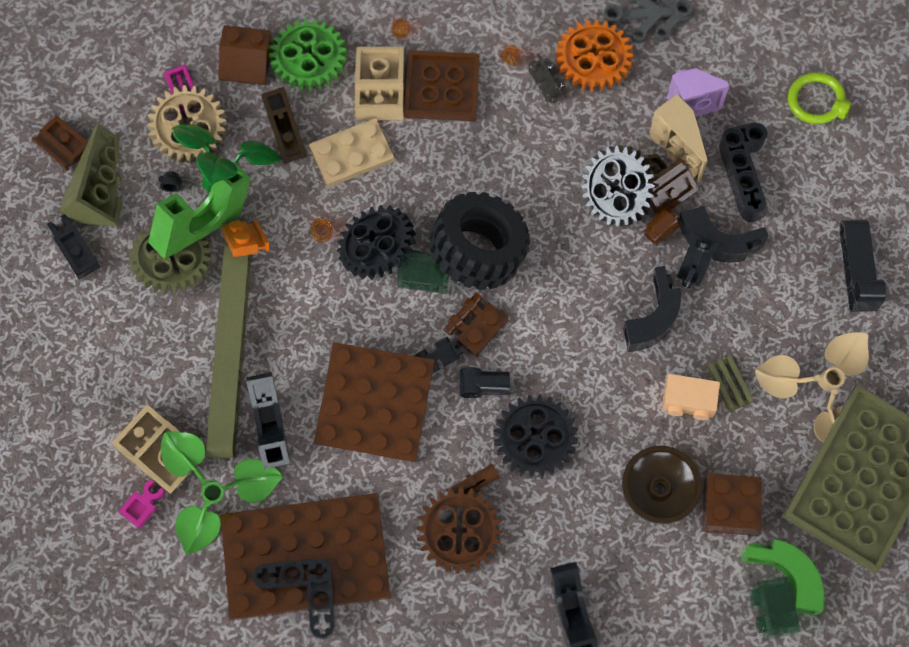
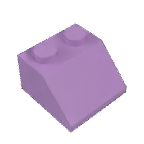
(699, 90)

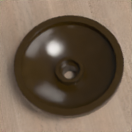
(666, 468)

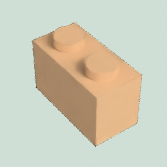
(690, 396)

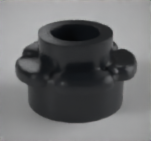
(170, 181)

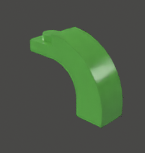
(802, 573)

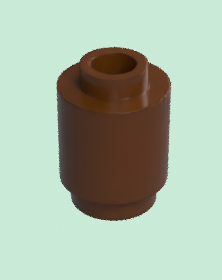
(662, 226)

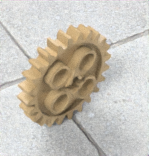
(207, 117)

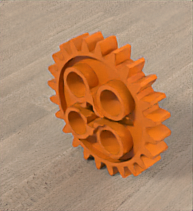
(589, 36)

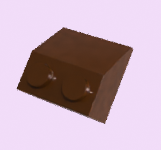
(244, 55)

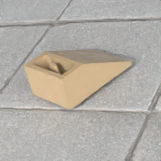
(678, 132)

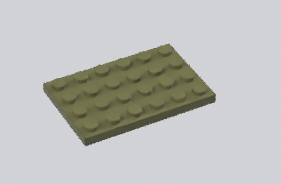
(858, 482)

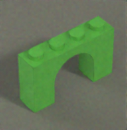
(178, 226)

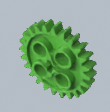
(294, 68)

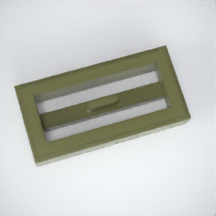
(737, 376)

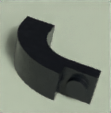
(730, 247)
(651, 329)
(268, 420)
(571, 606)

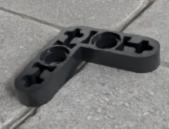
(314, 586)

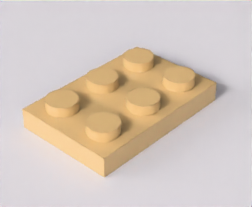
(351, 152)

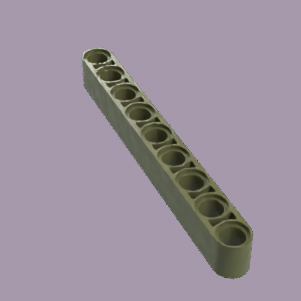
(228, 356)

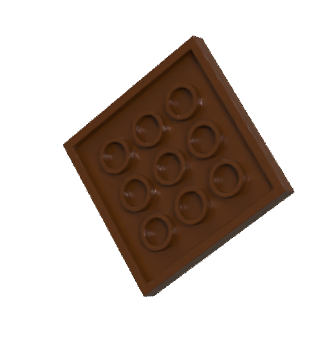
(374, 402)

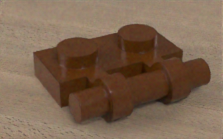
(481, 329)

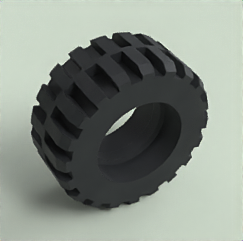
(468, 262)

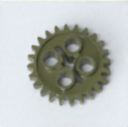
(147, 265)

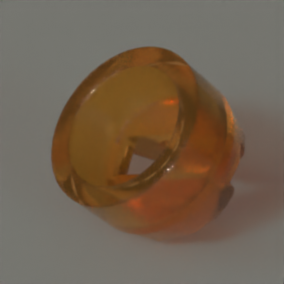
(402, 31)
(508, 59)

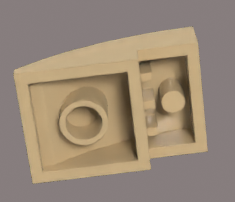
(379, 83)
(142, 446)

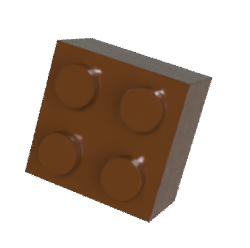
(732, 504)

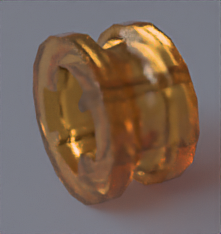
(318, 223)

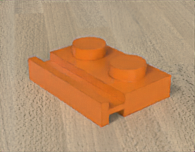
(244, 238)

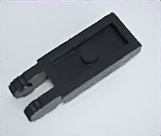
(74, 248)

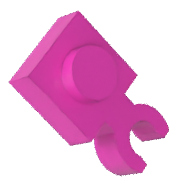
(139, 507)

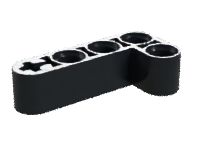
(744, 174)
(863, 288)

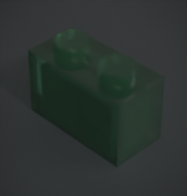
(422, 274)
(775, 608)

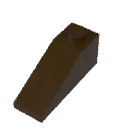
(283, 125)

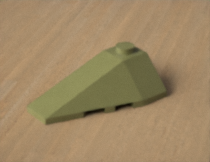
(93, 187)

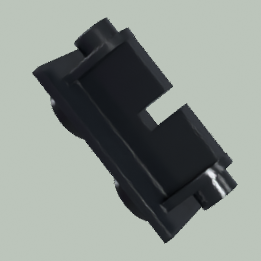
(696, 261)
(444, 351)

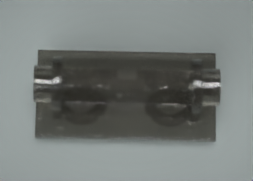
(553, 86)

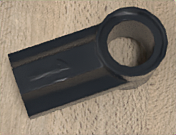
(477, 383)

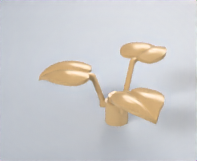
(848, 354)

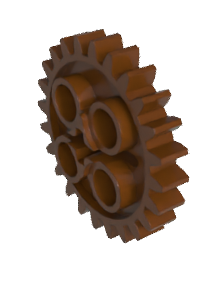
(483, 530)

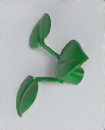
(214, 167)

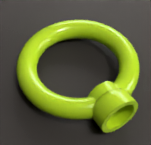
(839, 110)

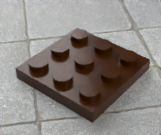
(442, 85)

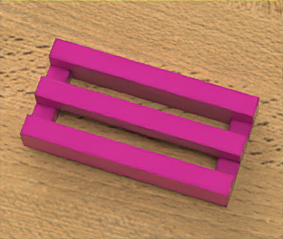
(176, 71)

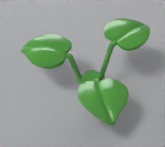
(200, 527)

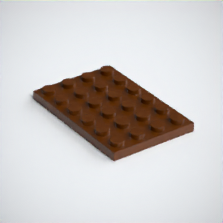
(336, 530)

